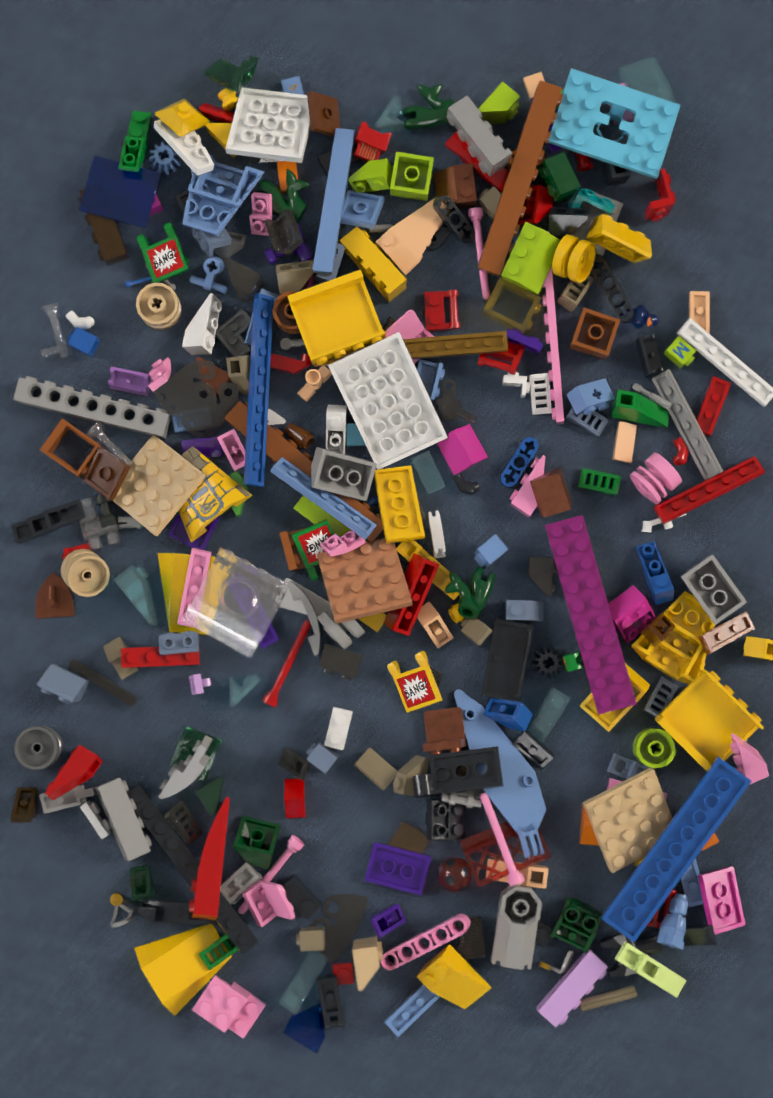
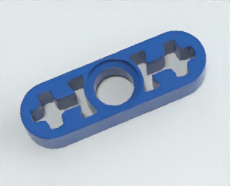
(507, 471)

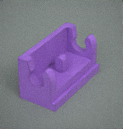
(129, 381)

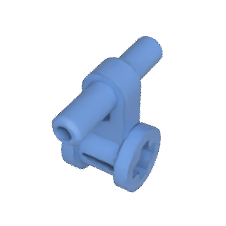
(209, 282)

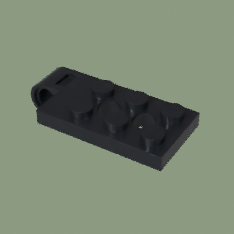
(444, 776)

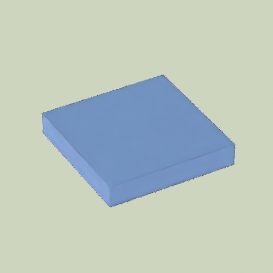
(361, 209)

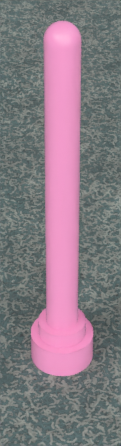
(476, 215)
(294, 845)
(514, 875)

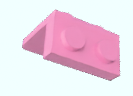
(409, 327)
(267, 901)

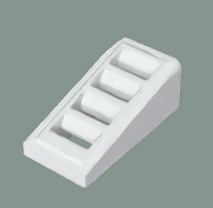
(538, 377)

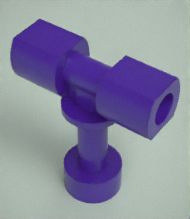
(302, 250)

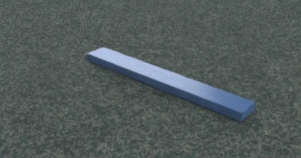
(333, 201)

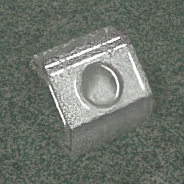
(235, 602)

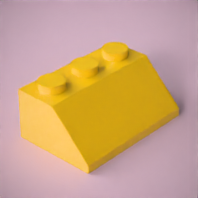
(619, 239)

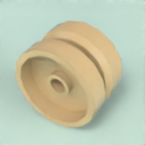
(155, 295)
(85, 572)

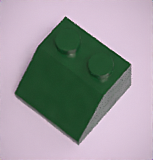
(559, 178)

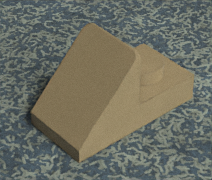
(113, 654)

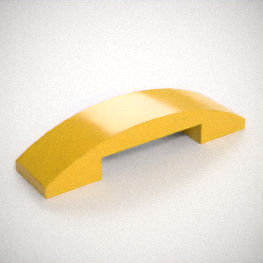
(441, 577)

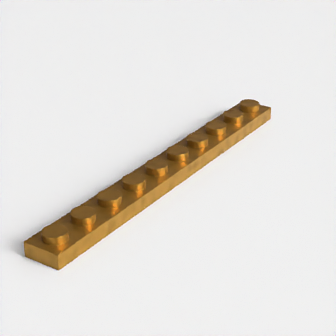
(451, 345)

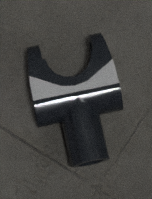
(646, 945)

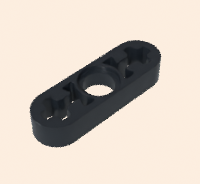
(449, 205)

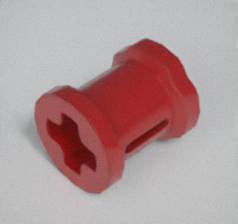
(584, 162)

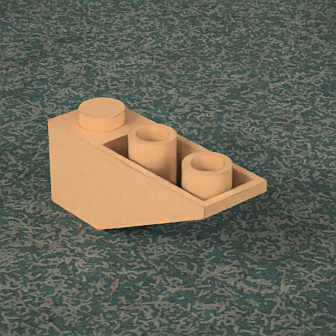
(534, 875)

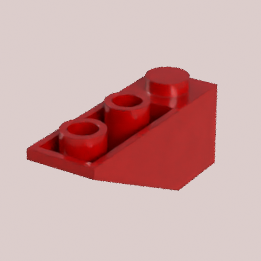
(78, 769)

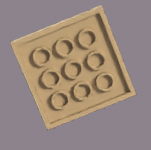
(157, 485)
(628, 818)

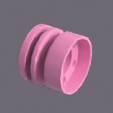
(652, 481)

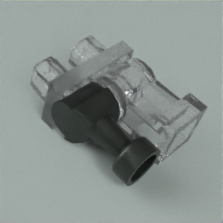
(96, 526)

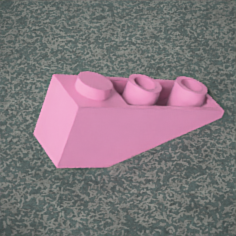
(524, 499)
(748, 760)

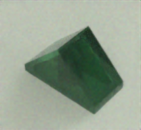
(211, 795)
(141, 883)

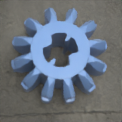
(167, 163)

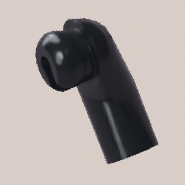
(464, 486)

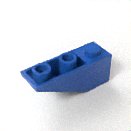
(655, 573)

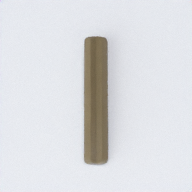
(608, 998)

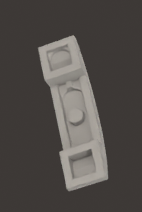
(297, 593)

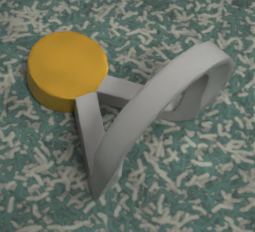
(116, 900)
(566, 963)

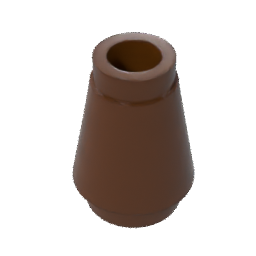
(300, 436)

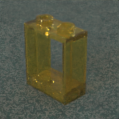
(504, 321)

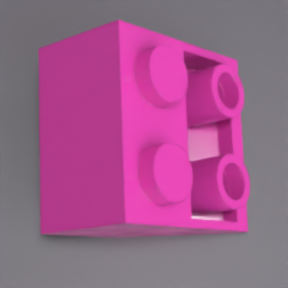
(631, 613)

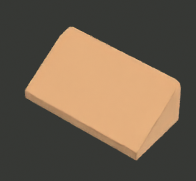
(624, 442)

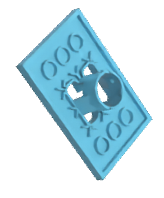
(646, 135)

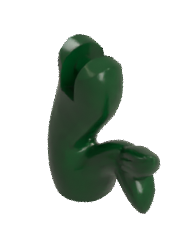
(426, 116)
(294, 202)
(471, 602)

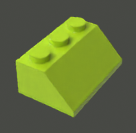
(531, 258)

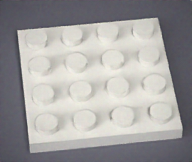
(270, 125)

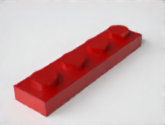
(151, 657)

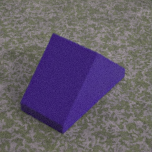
(387, 920)

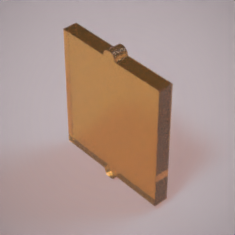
(409, 838)

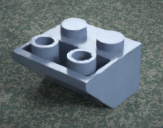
(63, 683)

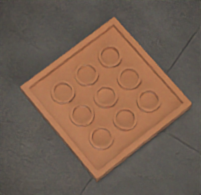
(364, 581)

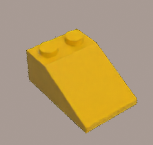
(610, 719)
(453, 978)

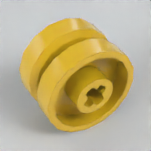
(574, 258)

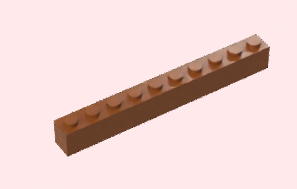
(519, 177)
(279, 447)

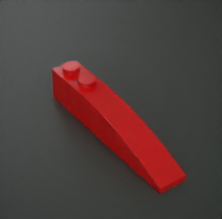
(210, 868)

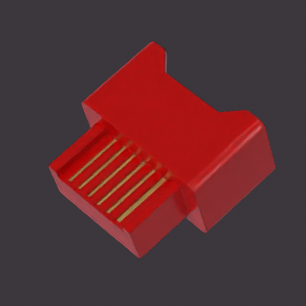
(370, 143)

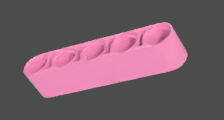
(419, 948)

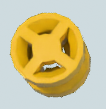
(228, 98)

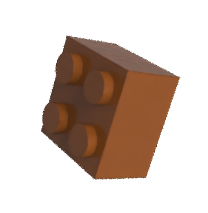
(594, 333)

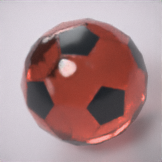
(454, 874)

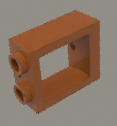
(57, 436)

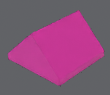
(462, 449)

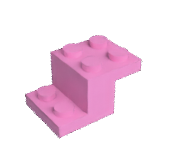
(229, 1006)

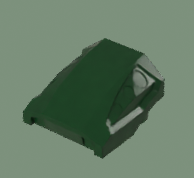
(578, 928)

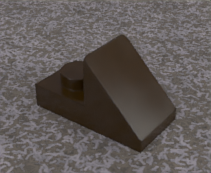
(24, 805)

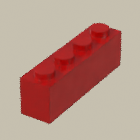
(418, 579)

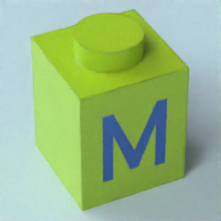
(680, 352)

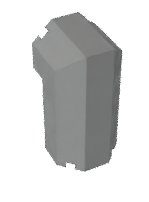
(516, 927)

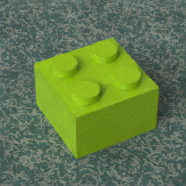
(411, 176)

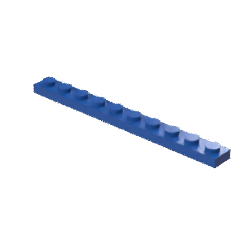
(258, 390)

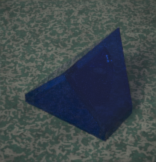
(307, 1028)

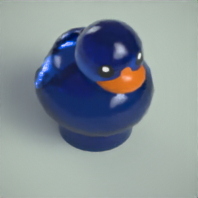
(643, 317)

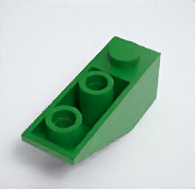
(636, 408)

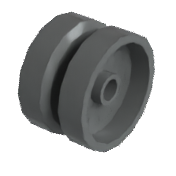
(36, 758)

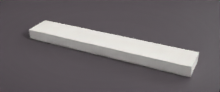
(726, 362)

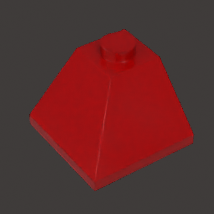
(537, 205)

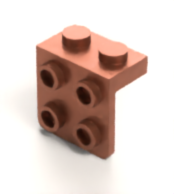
(444, 730)

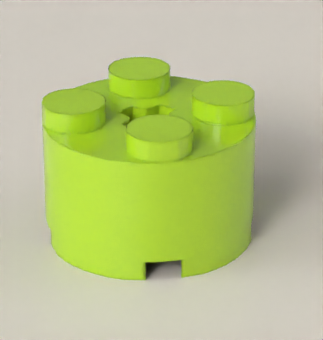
(664, 743)

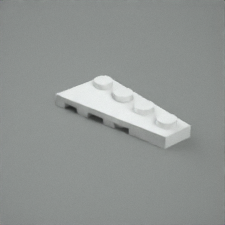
(187, 147)

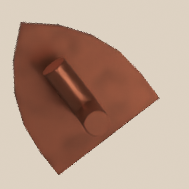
(54, 599)

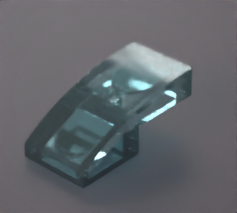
(428, 472)

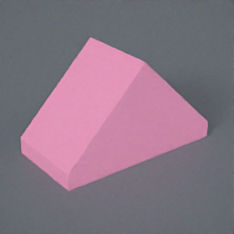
(233, 449)

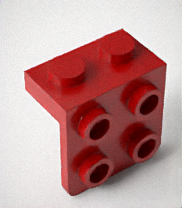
(658, 209)

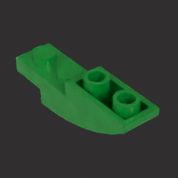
(136, 141)

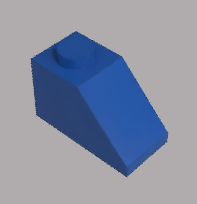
(508, 713)

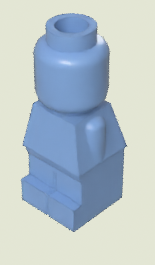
(674, 925)

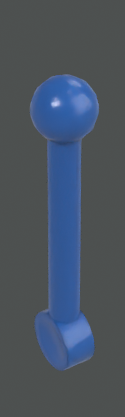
(128, 284)

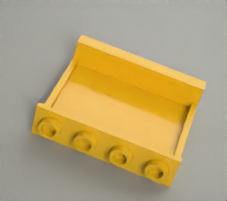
(336, 317)
(706, 717)

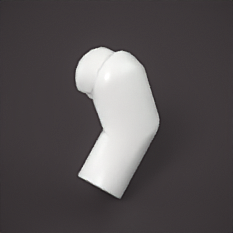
(83, 323)

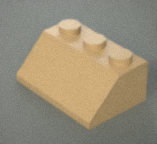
(367, 958)

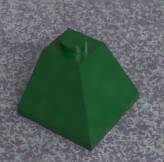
(256, 841)

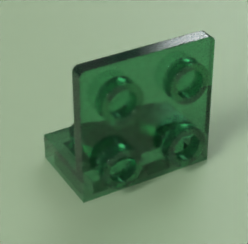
(232, 76)
(186, 744)

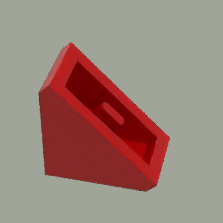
(294, 798)

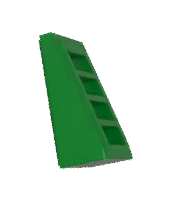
(598, 488)
(205, 958)

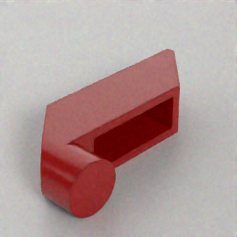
(288, 364)

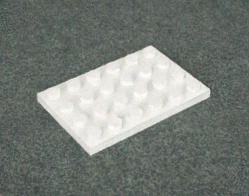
(388, 400)

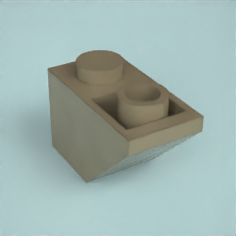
(239, 372)

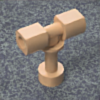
(314, 381)

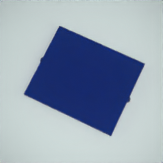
(119, 193)

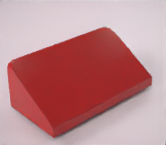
(216, 113)

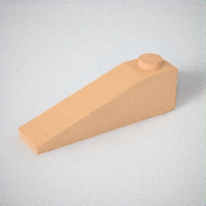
(410, 237)

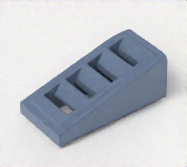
(571, 416)
(650, 700)

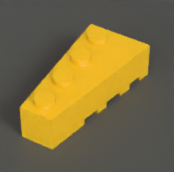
(374, 263)

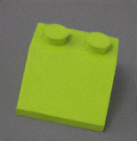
(500, 105)

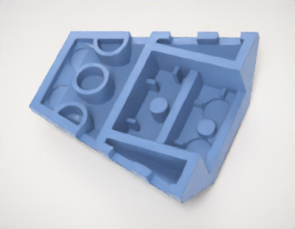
(217, 196)

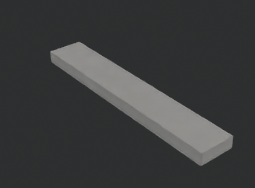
(687, 425)

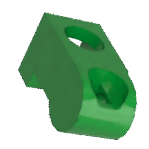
(573, 661)

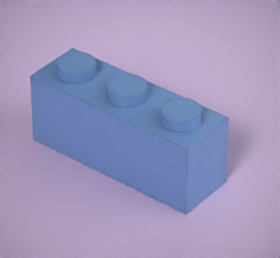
(490, 551)

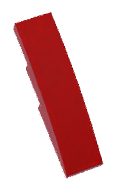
(461, 149)

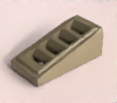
(569, 300)

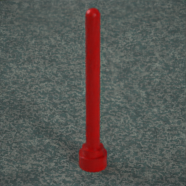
(271, 697)

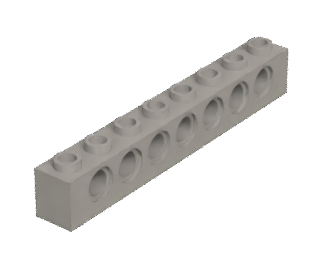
(27, 386)

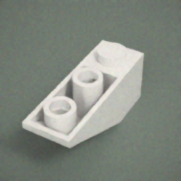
(201, 330)
(336, 428)

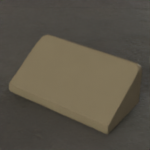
(376, 768)

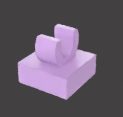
(197, 683)

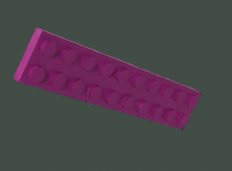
(590, 615)

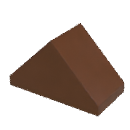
(658, 629)

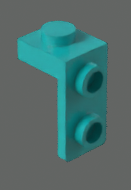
(590, 197)

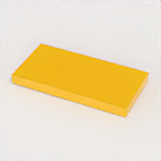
(398, 504)

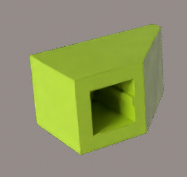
(373, 176)

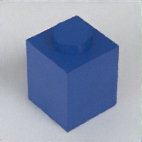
(83, 342)

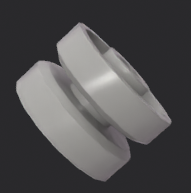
(338, 631)

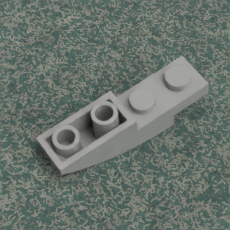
(186, 770)

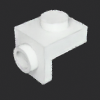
(516, 380)

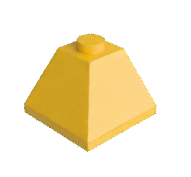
(182, 117)

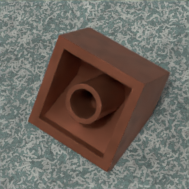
(457, 184)

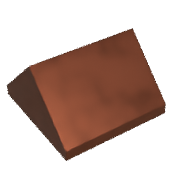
(551, 493)

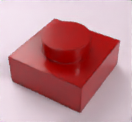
(344, 972)

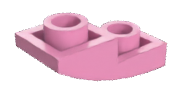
(261, 211)
(160, 373)
(339, 545)

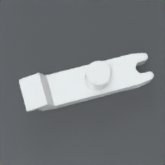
(647, 525)
(437, 535)

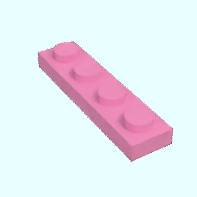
(196, 573)

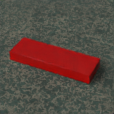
(712, 404)

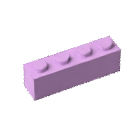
(572, 987)

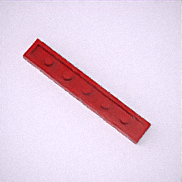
(709, 490)

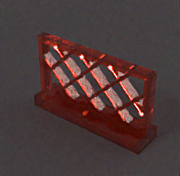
(485, 840)

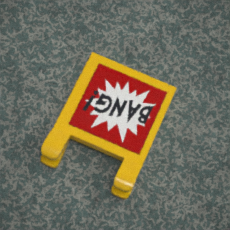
(417, 685)

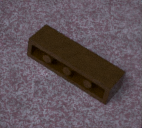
(107, 236)

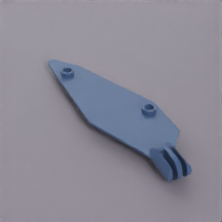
(521, 796)

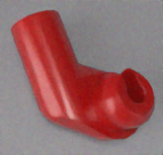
(683, 452)

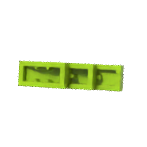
(316, 514)

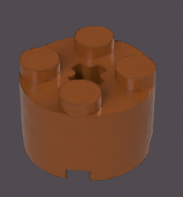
(282, 316)

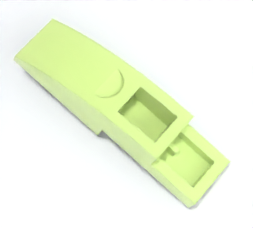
(650, 969)

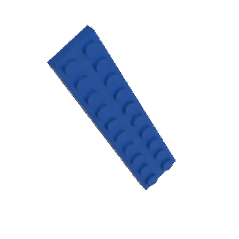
(675, 849)

